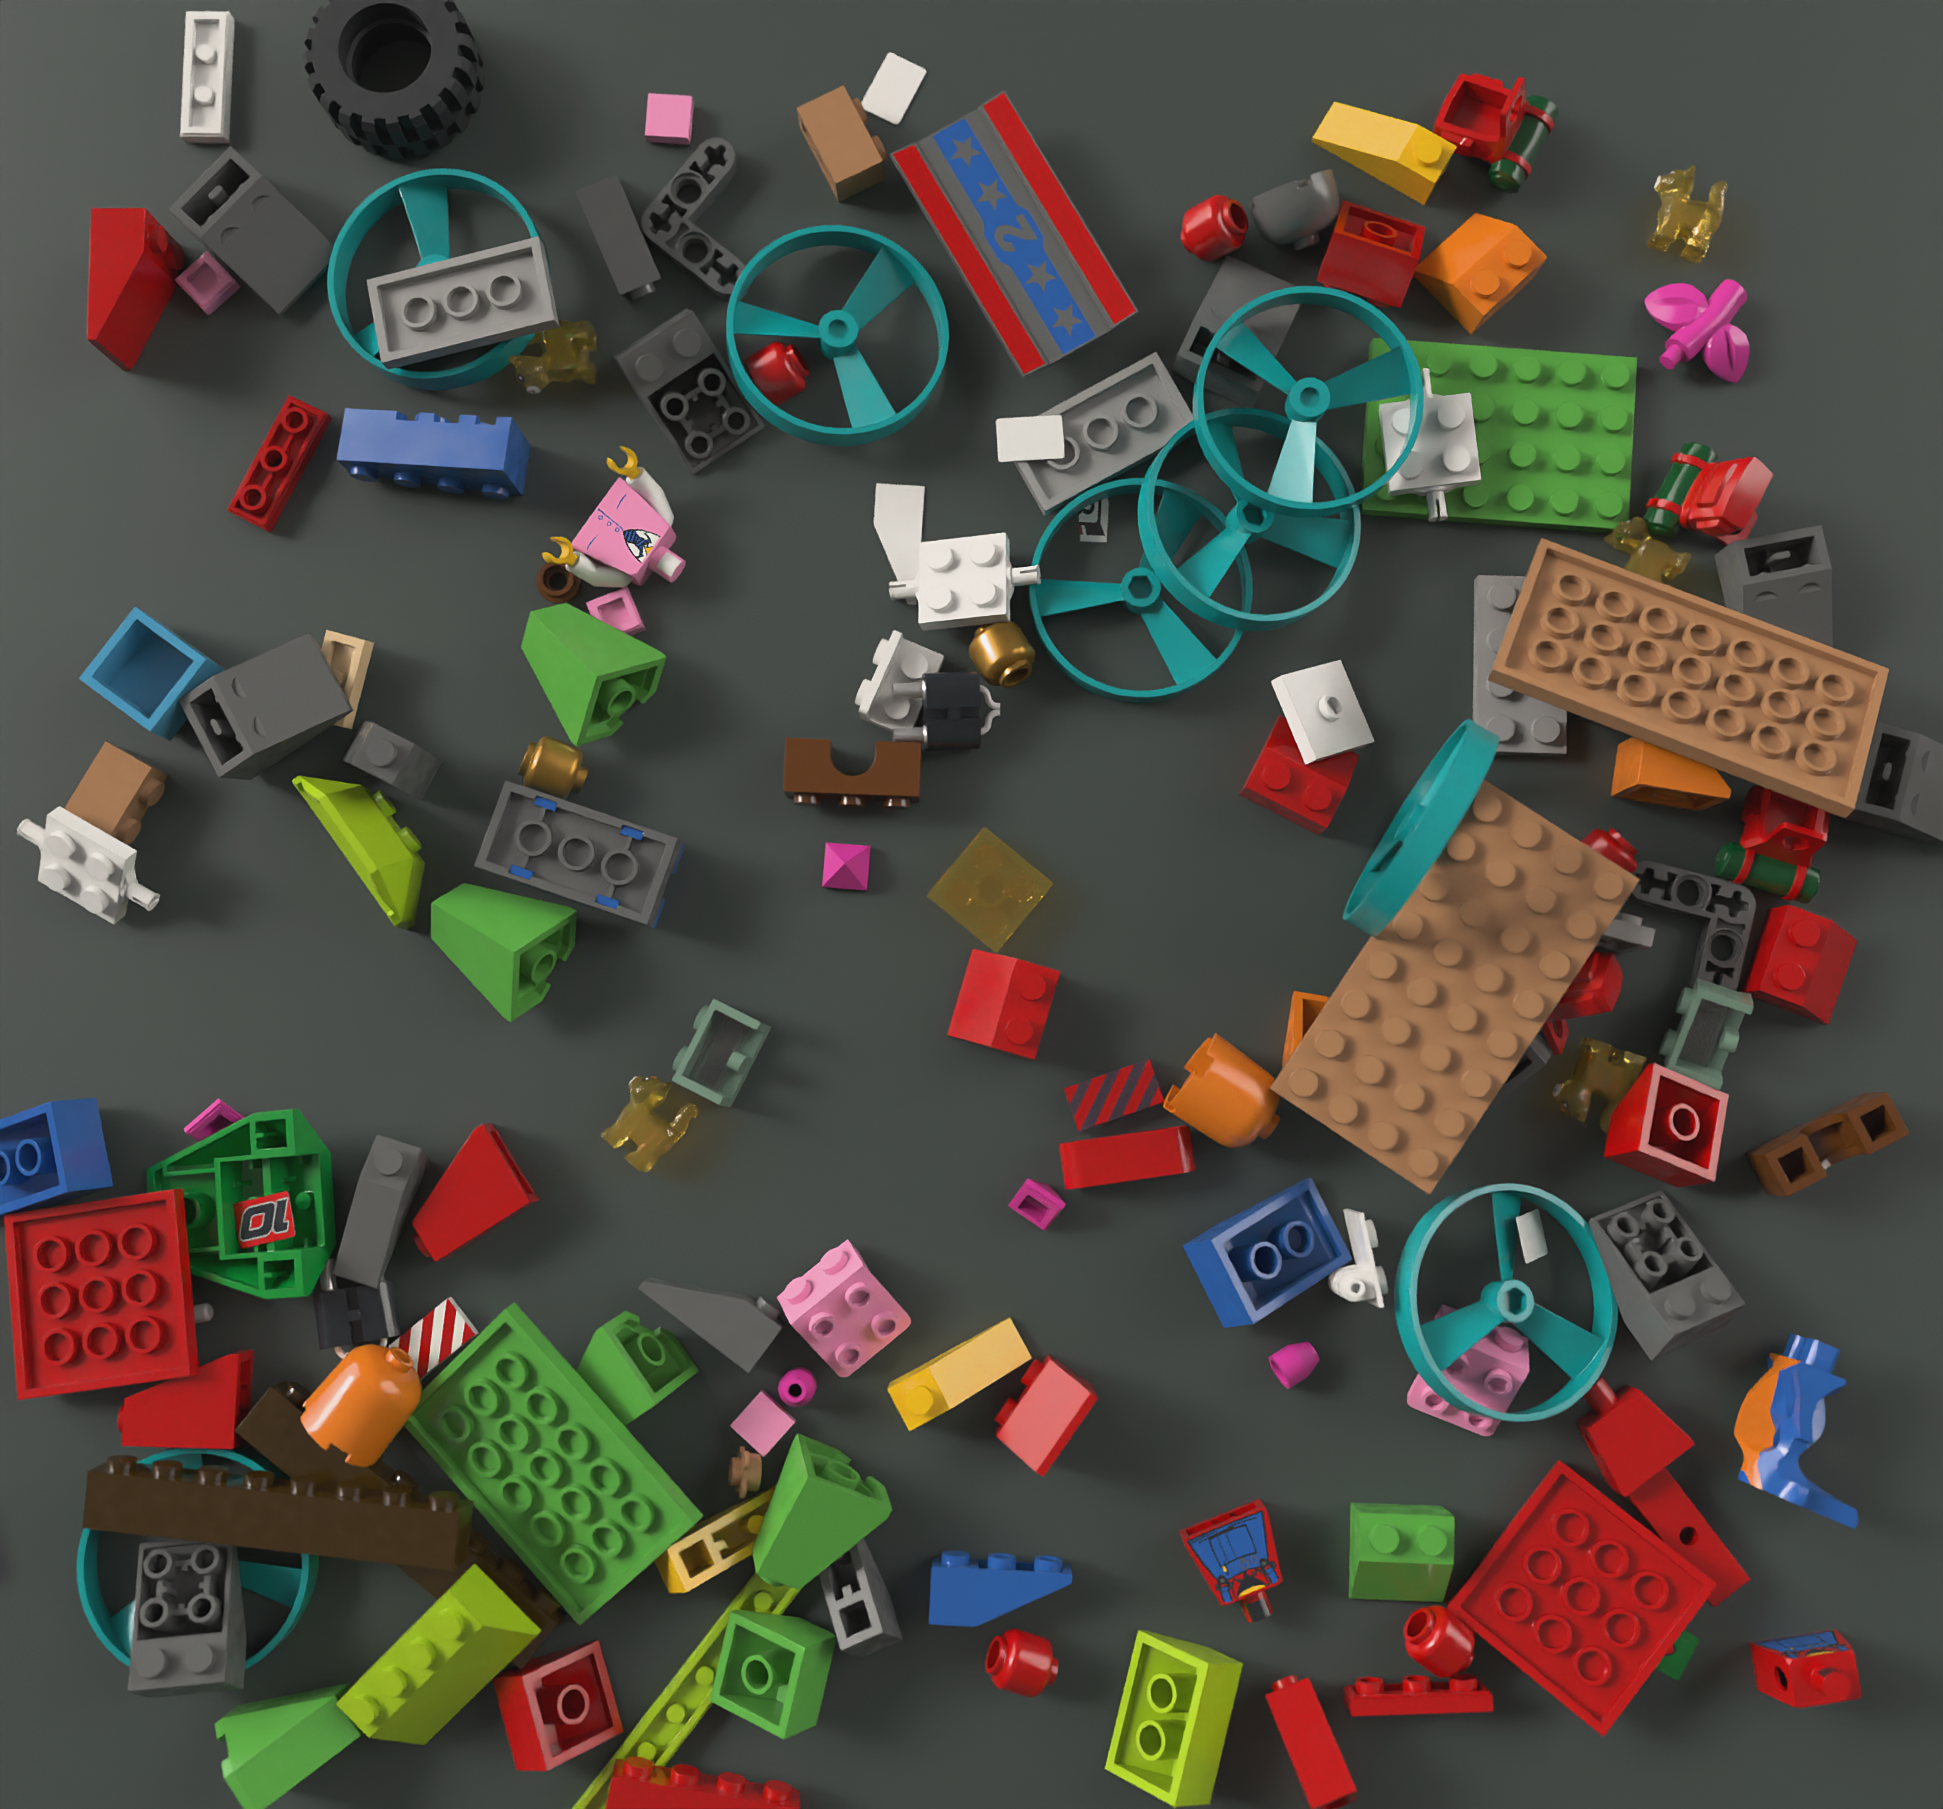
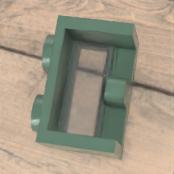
(1705, 1031)
(719, 1053)

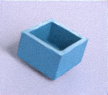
(148, 671)

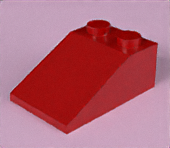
(129, 280)

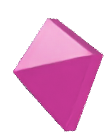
(846, 866)
(212, 1120)
(1037, 1203)

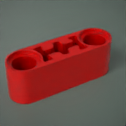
(1127, 1157)

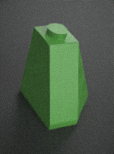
(589, 669)
(503, 943)
(634, 1366)
(815, 1514)
(282, 1742)

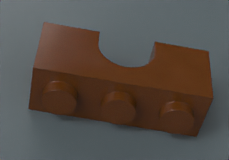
(891, 778)
(1843, 1132)

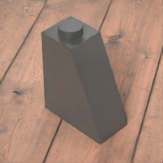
(619, 237)
(392, 759)

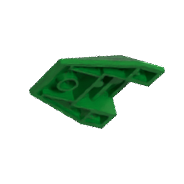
(245, 1162)

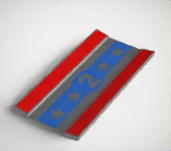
(1015, 236)

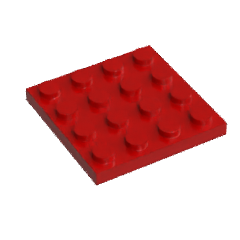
(101, 1294)
(1581, 1597)

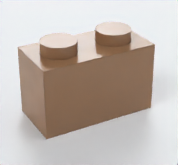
(841, 142)
(117, 792)

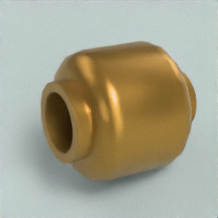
(1002, 654)
(553, 768)

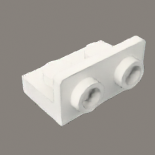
(897, 663)

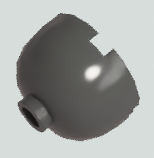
(1297, 210)

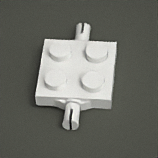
(1443, 452)
(964, 582)
(87, 865)

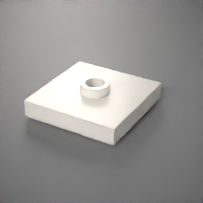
(1322, 711)

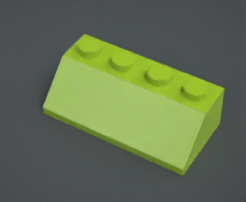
(439, 1662)

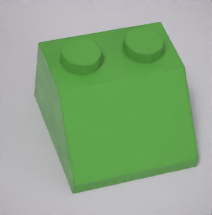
(1400, 1552)
(773, 1671)

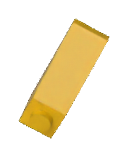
(1386, 148)
(958, 1373)
(713, 1544)

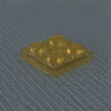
(990, 890)

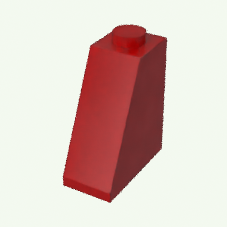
(472, 1196)
(192, 1409)
(1310, 1744)

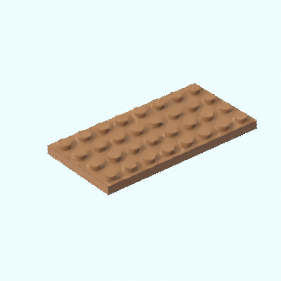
(1692, 677)
(1455, 988)

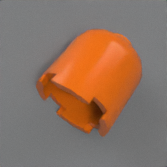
(1225, 1095)
(364, 1403)

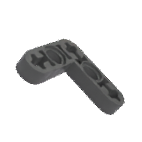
(683, 229)
(1716, 919)

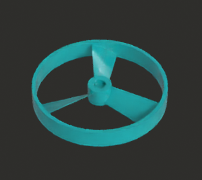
(427, 209)
(837, 334)
(1380, 378)
(1319, 538)
(1139, 593)
(1421, 828)
(1445, 1339)
(282, 1584)

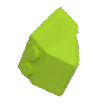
(371, 842)

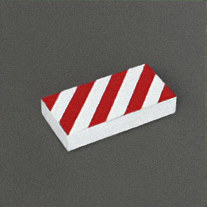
(436, 1337)

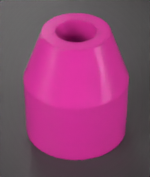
(1294, 1363)
(798, 1376)

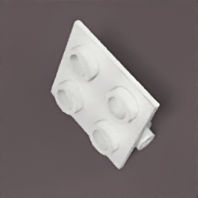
(1362, 1279)

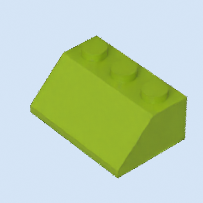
(1173, 1718)

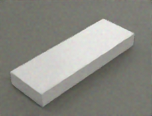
(207, 77)

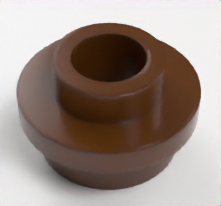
(545, 579)

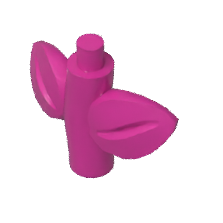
(1702, 327)

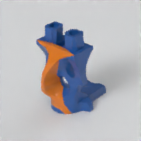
(1784, 1418)

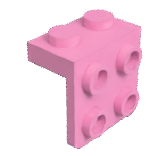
(843, 1310)
(1485, 1374)

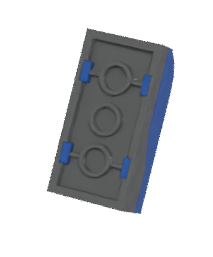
(579, 854)

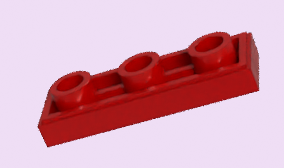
(268, 488)
(1667, 1513)
(1417, 1696)

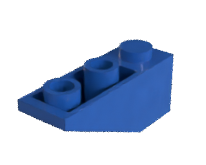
(980, 1589)

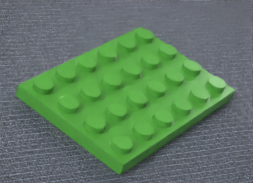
(1546, 433)
(549, 1465)

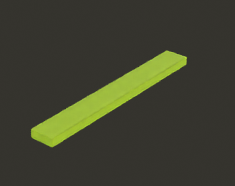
(687, 1694)

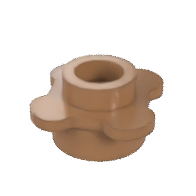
(745, 1472)

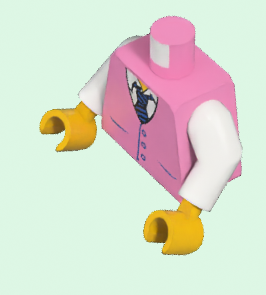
(625, 534)

